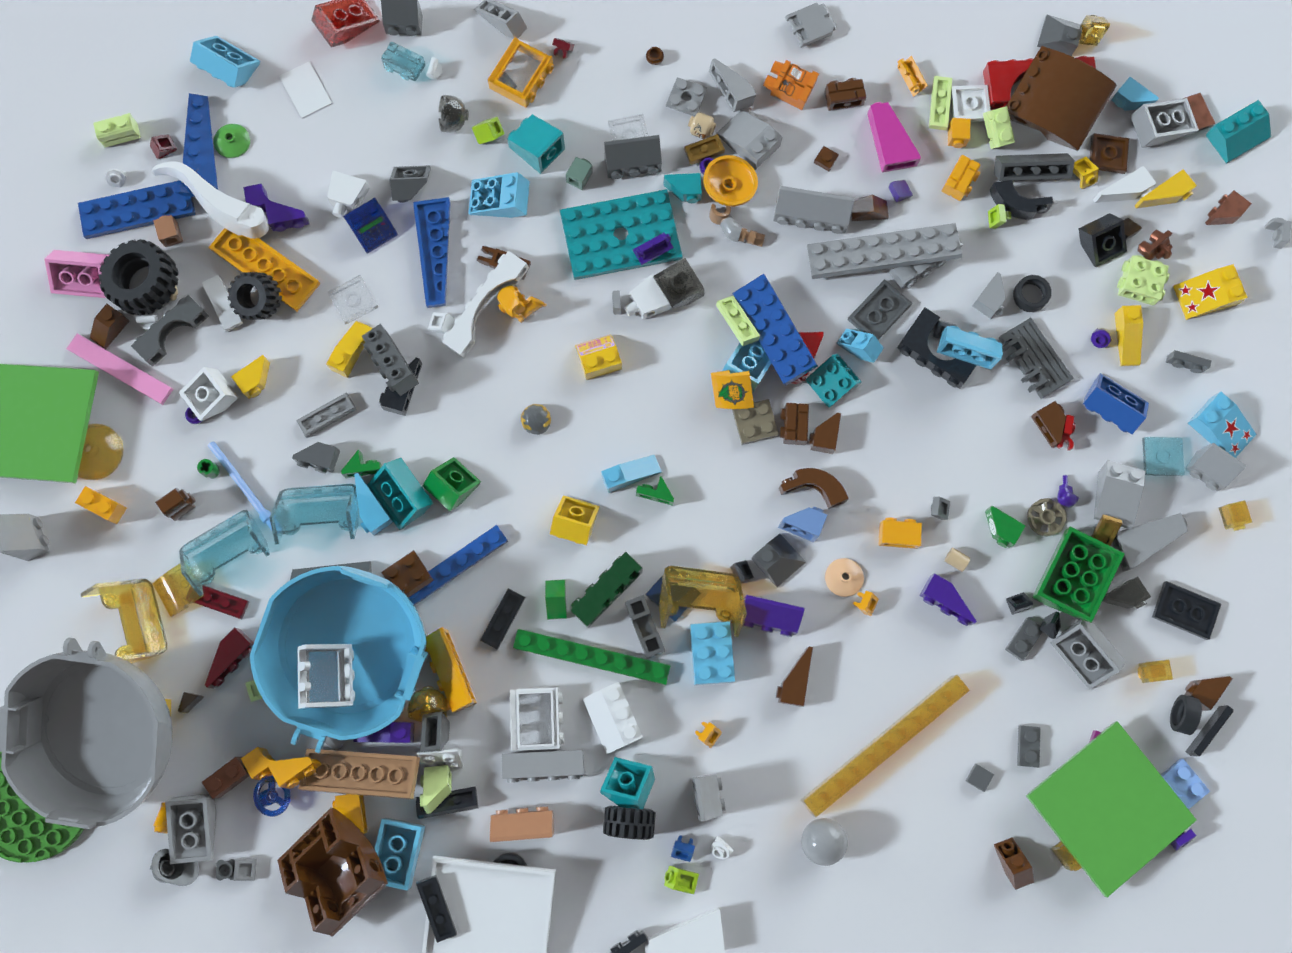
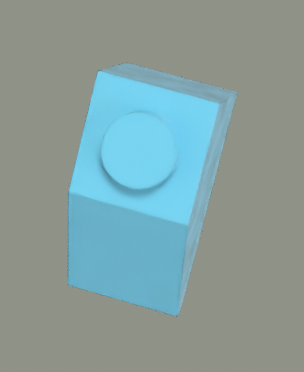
(1133, 95)

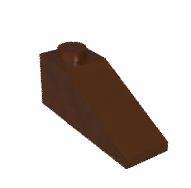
(795, 683)

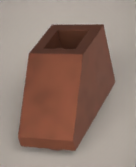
(1229, 210)

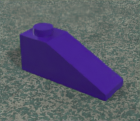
(393, 733)

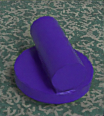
(1100, 338)

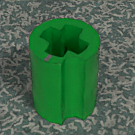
(208, 468)

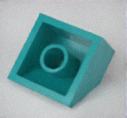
(628, 783)

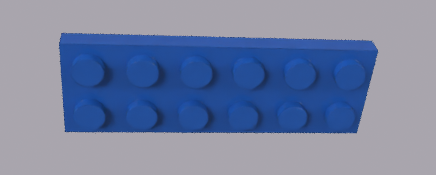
(133, 209)
(776, 330)

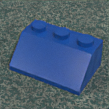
(1116, 404)

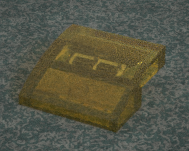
(175, 591)

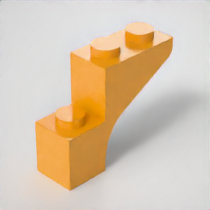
(286, 772)

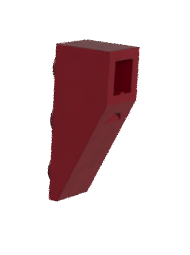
(230, 652)

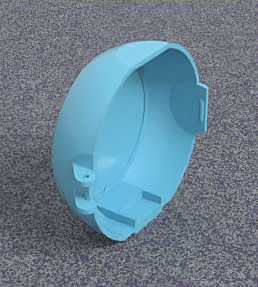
(340, 608)

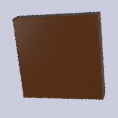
(1109, 153)

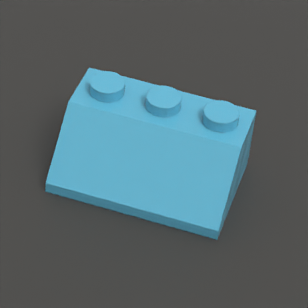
(223, 61)
(970, 347)

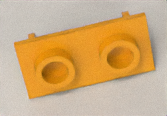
(912, 75)

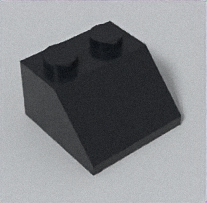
(1103, 239)

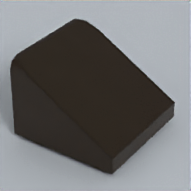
(1131, 228)
(189, 701)

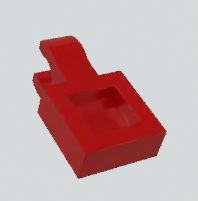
(1069, 428)

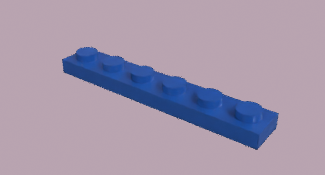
(461, 562)

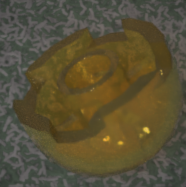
(426, 701)

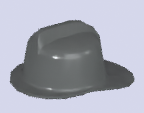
(177, 874)

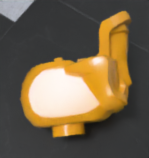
(516, 305)

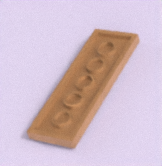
(362, 774)

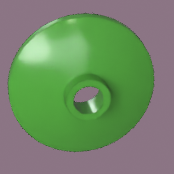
(234, 147)

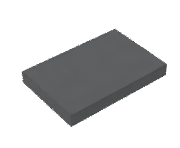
(880, 310)

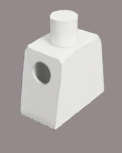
(346, 193)
(647, 299)

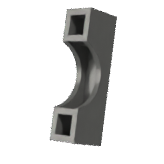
(152, 343)

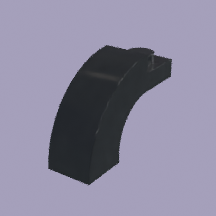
(1019, 206)

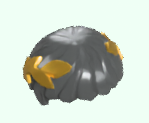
(535, 419)

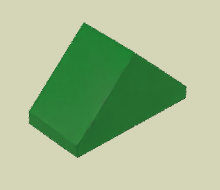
(555, 599)

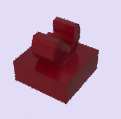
(562, 45)

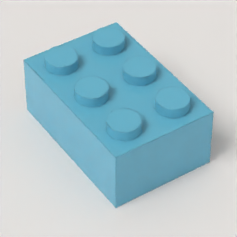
(712, 653)
(398, 851)

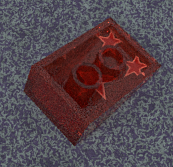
(343, 20)

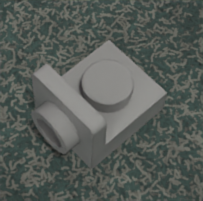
(1281, 231)

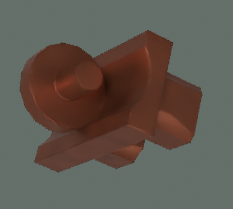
(1159, 248)

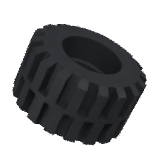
(241, 298)
(629, 823)

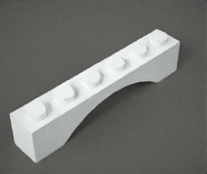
(508, 272)

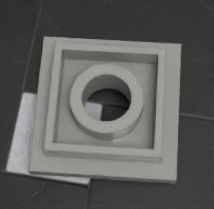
(686, 88)

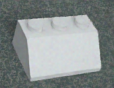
(612, 717)

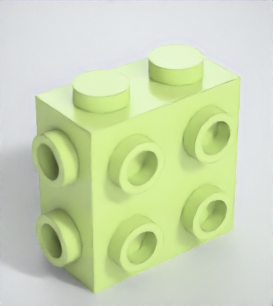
(1143, 280)

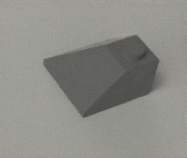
(1060, 35)
(407, 181)
(778, 560)

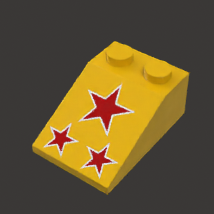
(1210, 292)

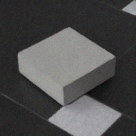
(616, 302)
(244, 870)

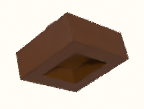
(826, 158)

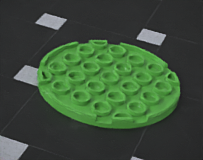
(25, 832)

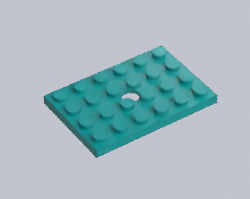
(591, 230)

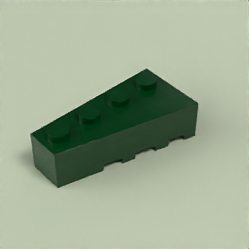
(606, 589)

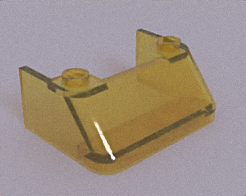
(703, 591)
(138, 616)

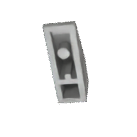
(502, 18)
(733, 86)

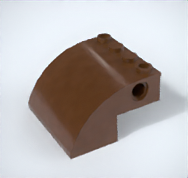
(1060, 97)
(332, 871)

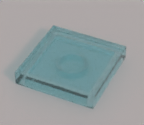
(1163, 456)

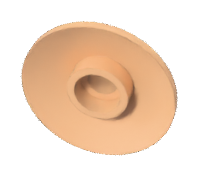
(837, 584)

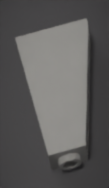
(1148, 539)

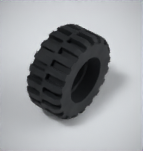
(121, 267)

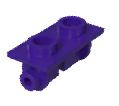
(653, 248)

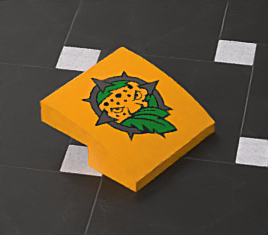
(732, 390)

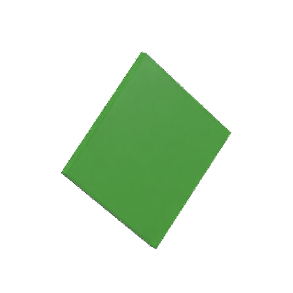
(44, 421)
(1111, 808)

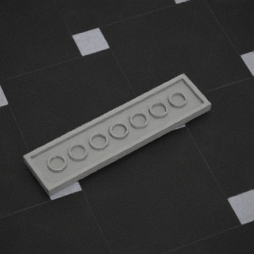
(884, 251)

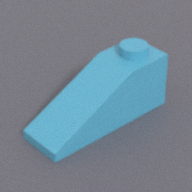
(630, 472)
(370, 509)

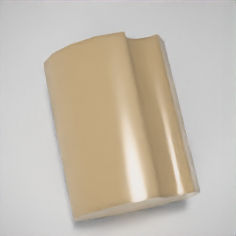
(957, 559)

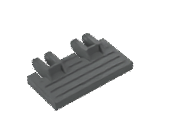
(1035, 357)

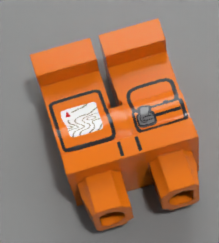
(792, 83)

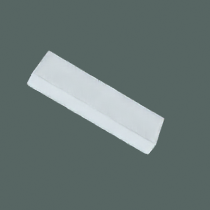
(218, 296)

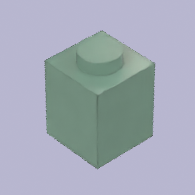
(579, 173)

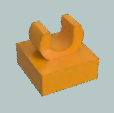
(867, 603)
(709, 734)

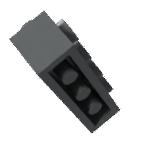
(1034, 167)
(390, 360)

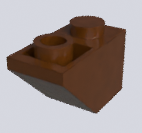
(1014, 863)

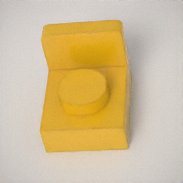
(1086, 172)

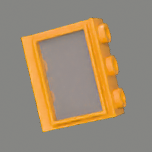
(520, 72)

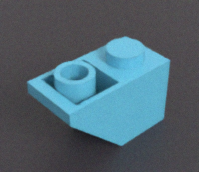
(861, 344)

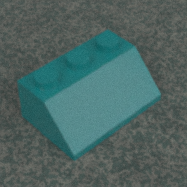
(1241, 131)
(399, 493)

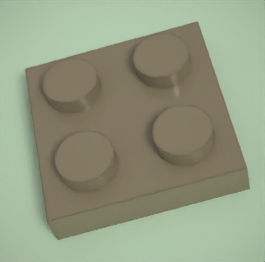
(756, 422)

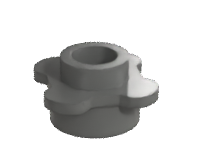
(220, 870)

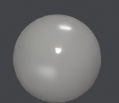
(824, 842)

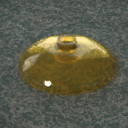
(104, 454)

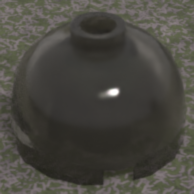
(452, 114)

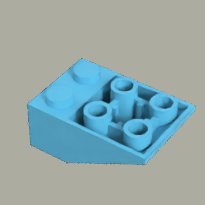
(499, 196)

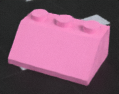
(75, 273)

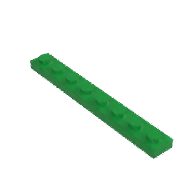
(592, 656)

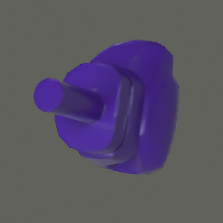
(1065, 494)

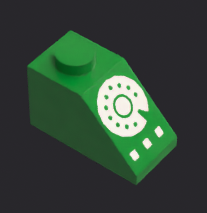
(1003, 527)

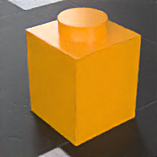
(959, 132)

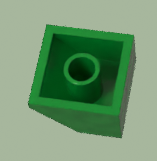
(451, 483)

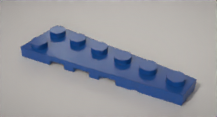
(198, 142)
(432, 229)

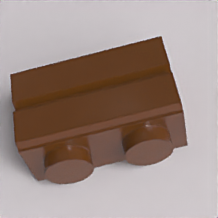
(845, 94)
(795, 423)

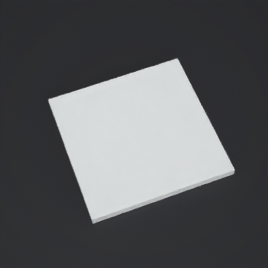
(493, 907)

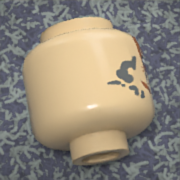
(702, 125)

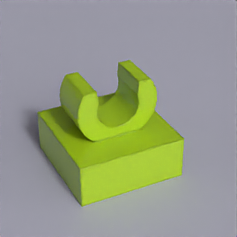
(997, 216)

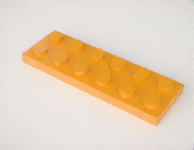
(257, 256)

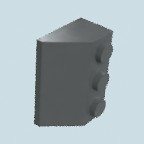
(633, 156)

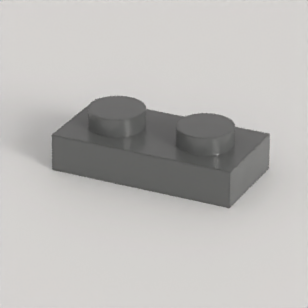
(1184, 360)
(1024, 639)
(1028, 746)

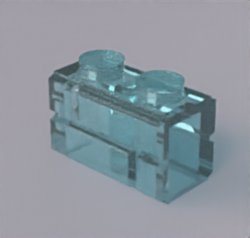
(402, 61)

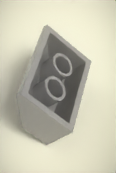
(1088, 653)

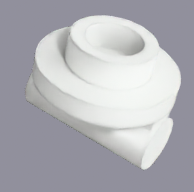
(433, 69)
(115, 177)
(147, 320)
(721, 849)

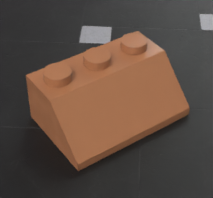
(522, 824)

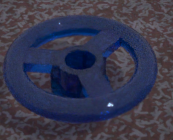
(262, 798)

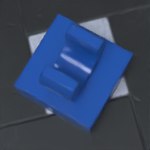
(683, 850)

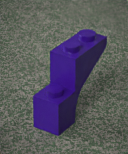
(279, 216)

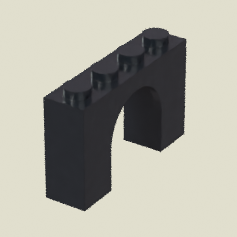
(916, 346)

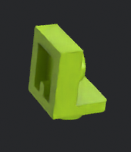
(681, 880)

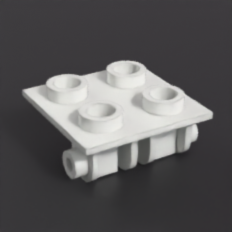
(448, 757)

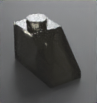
(1128, 595)

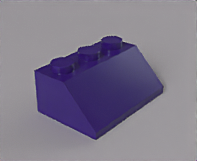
(772, 615)

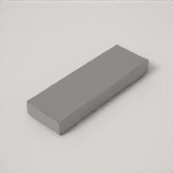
(326, 415)

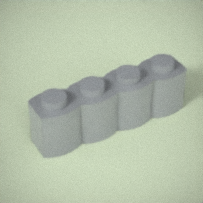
(907, 275)

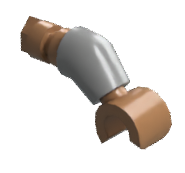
(732, 229)

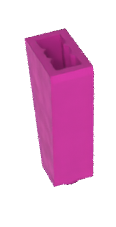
(891, 141)

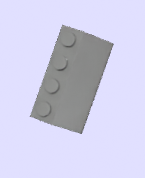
(813, 209)

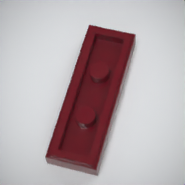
(223, 602)

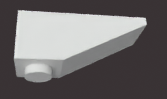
(1128, 188)

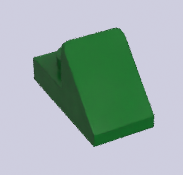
(356, 465)
(660, 495)

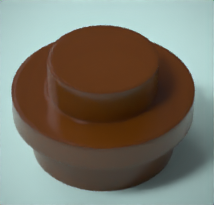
(654, 56)

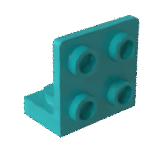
(833, 380)

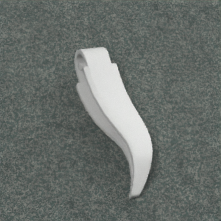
(227, 211)

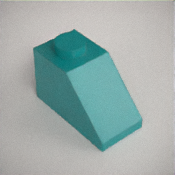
(684, 186)

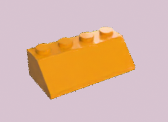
(449, 670)

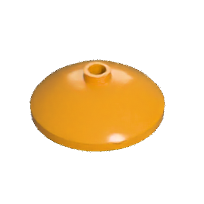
(732, 172)

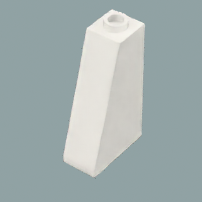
(695, 935)

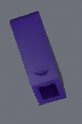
(944, 595)

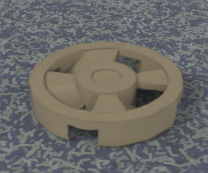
(1046, 517)

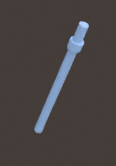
(264, 514)

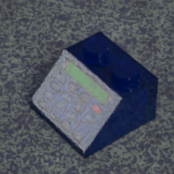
(370, 225)

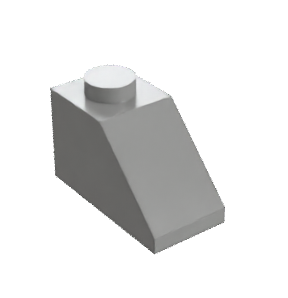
(991, 298)

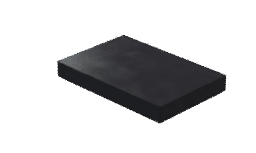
(1186, 610)

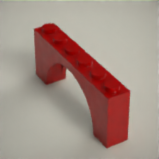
(1002, 75)

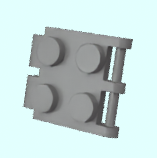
(811, 24)

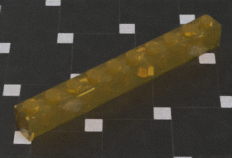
(884, 745)

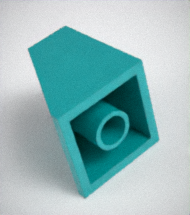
(537, 142)

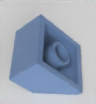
(805, 523)

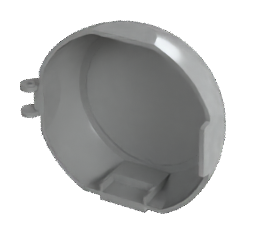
(84, 736)

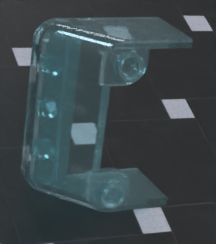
(315, 506)
(218, 547)

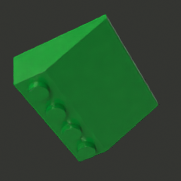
(1078, 575)

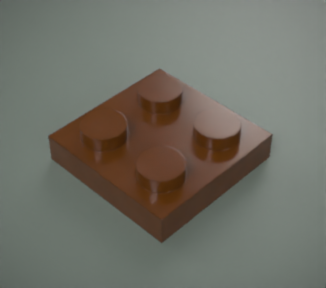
(408, 574)

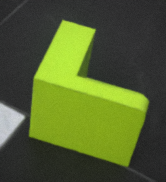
(488, 130)

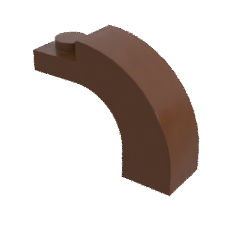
(820, 480)

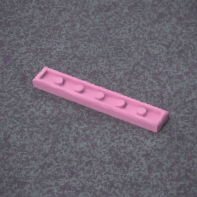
(119, 369)

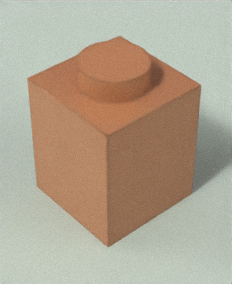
(168, 230)

